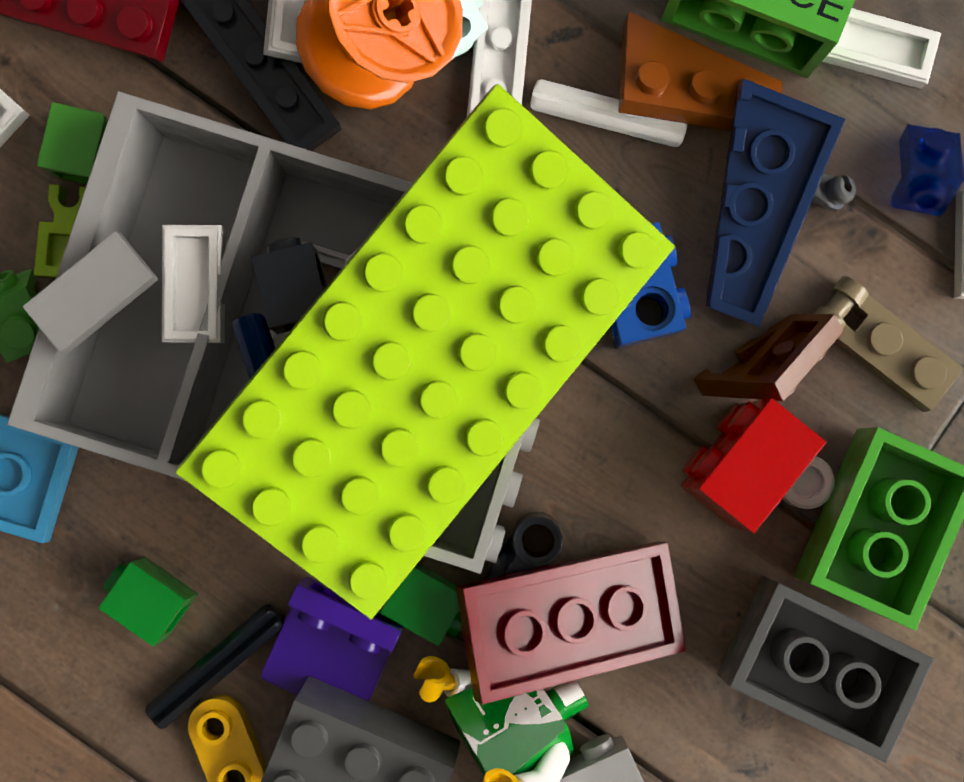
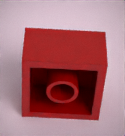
(751, 463)

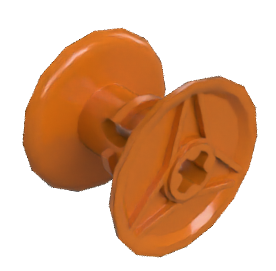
(376, 48)

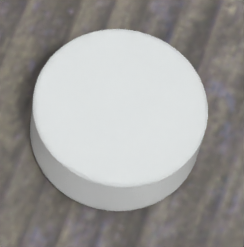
(812, 487)

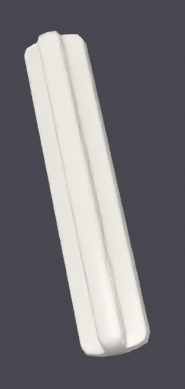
(602, 113)

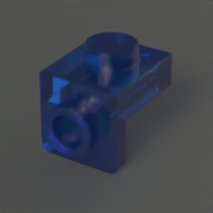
(929, 170)

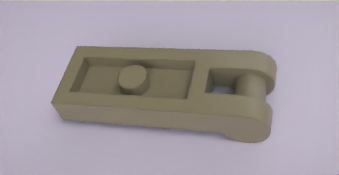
(891, 347)

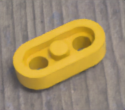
(233, 749)

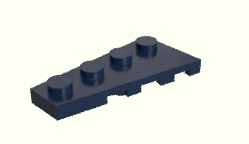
(768, 185)

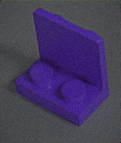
(330, 643)

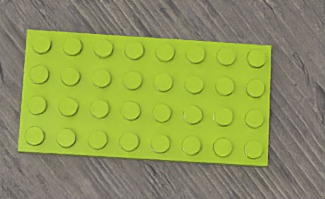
(428, 354)

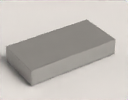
(90, 293)

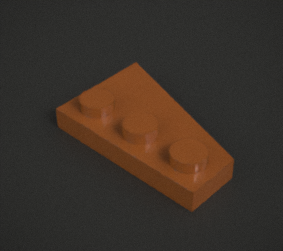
(679, 78)

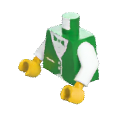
(511, 737)

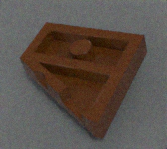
(775, 361)

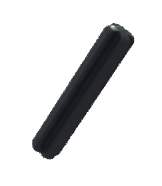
(214, 666)

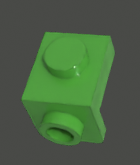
(16, 326)

